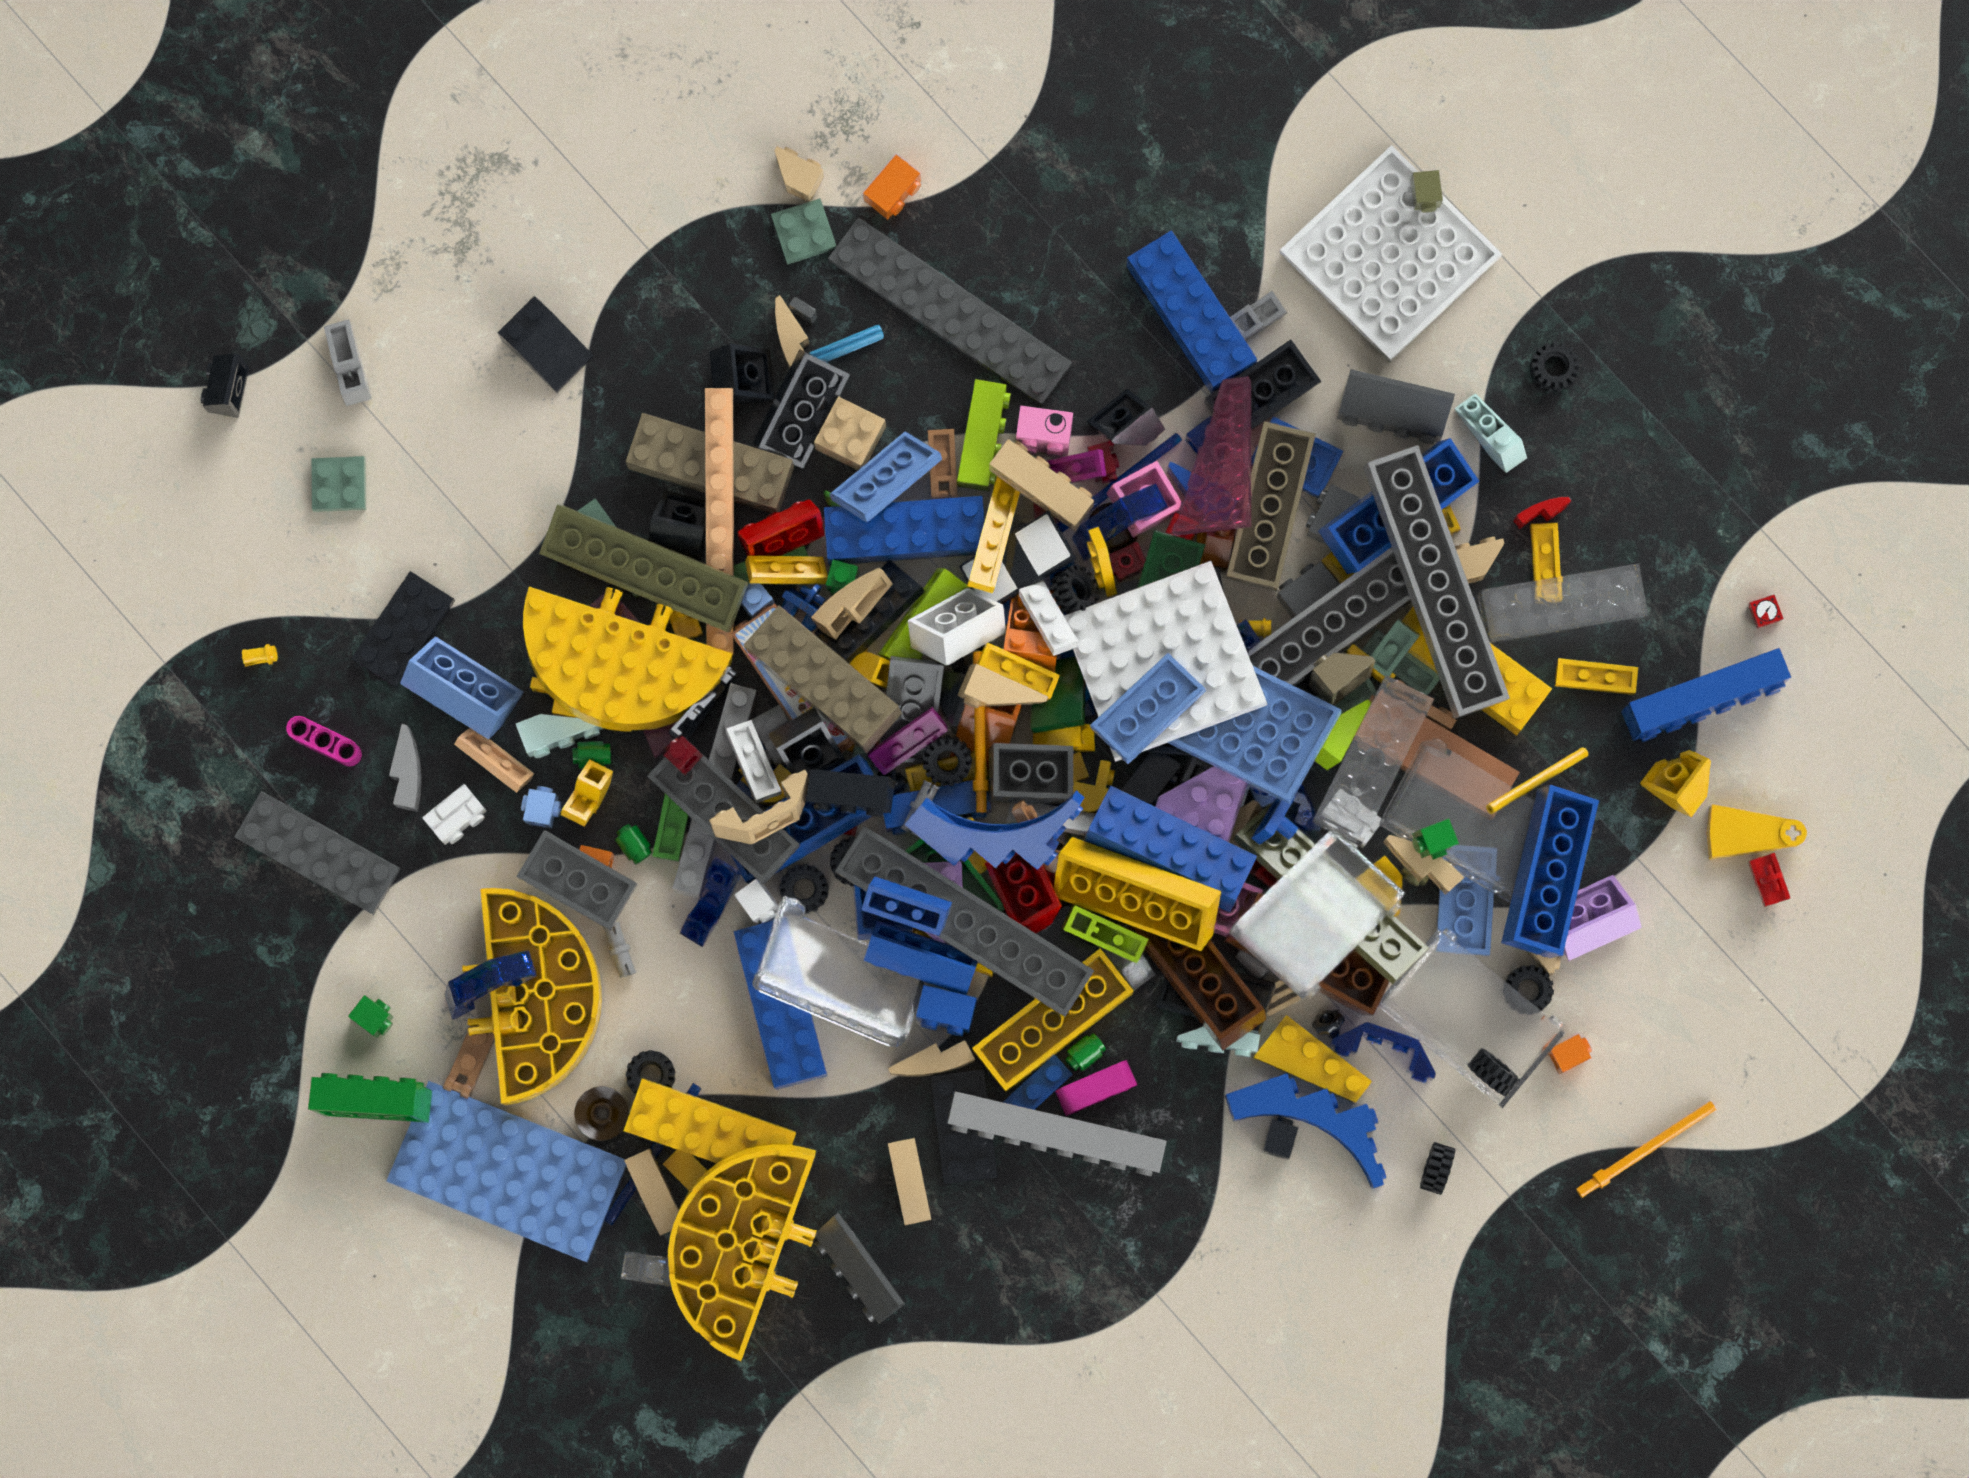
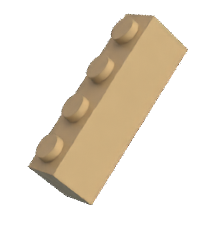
(1042, 484)

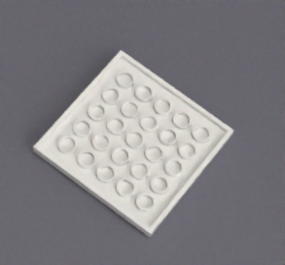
(1384, 260)
(1173, 616)

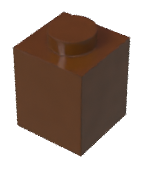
(1219, 547)

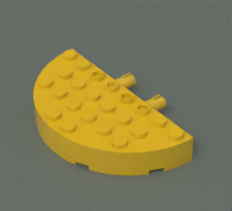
(614, 667)
(550, 1019)
(731, 1240)

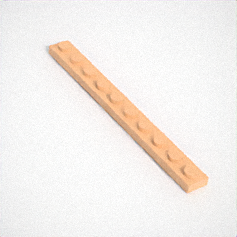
(719, 495)

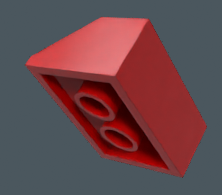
(783, 531)
(1025, 893)

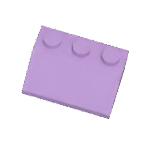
(1600, 916)

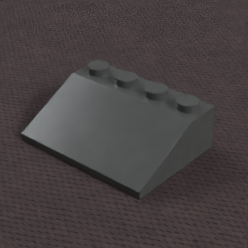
(1395, 407)
(859, 1269)

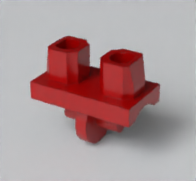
(1769, 879)

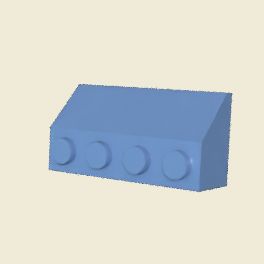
(461, 687)

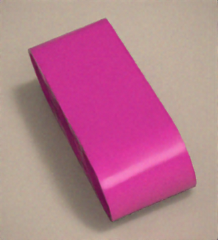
(312, 736)
(1096, 1088)

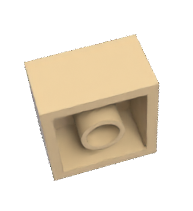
(850, 434)

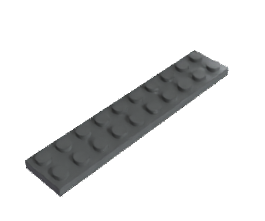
(950, 311)
(973, 924)

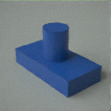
(1275, 821)

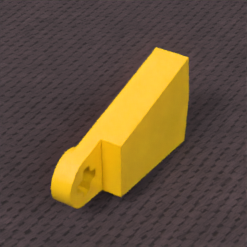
(1745, 832)

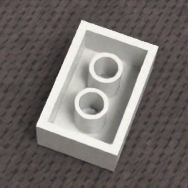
(957, 626)

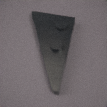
(694, 716)

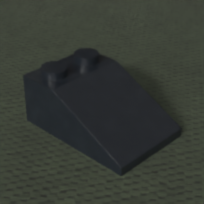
(545, 344)

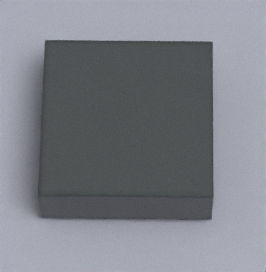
(803, 310)

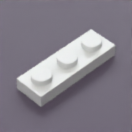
(1048, 618)
(753, 761)

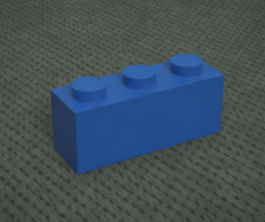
(906, 906)

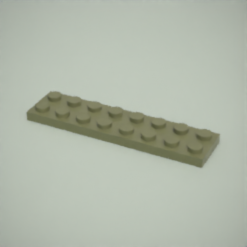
(644, 568)
(1388, 947)

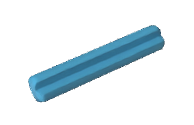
(849, 344)

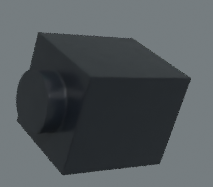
(1280, 1138)

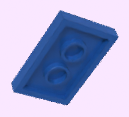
(1321, 464)

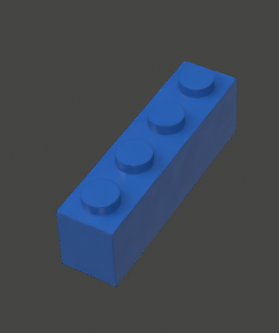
(955, 799)
(920, 958)

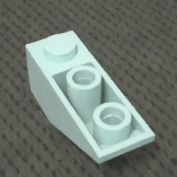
(1492, 433)
(550, 731)
(1243, 1047)

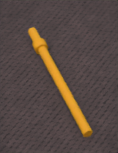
(980, 784)
(1602, 1177)

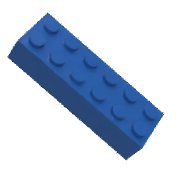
(1191, 311)
(906, 531)
(1359, 532)
(1706, 694)
(819, 827)
(1170, 844)
(1550, 871)
(785, 1030)

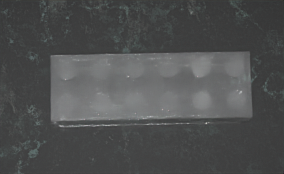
(1563, 603)
(1373, 760)

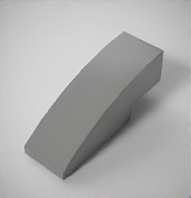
(347, 362)
(407, 771)

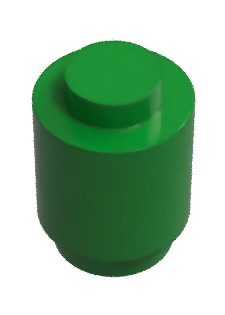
(593, 750)
(633, 843)
(1085, 1053)

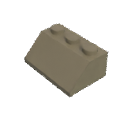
(1339, 675)

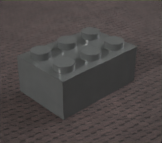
(1030, 773)

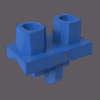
(796, 600)

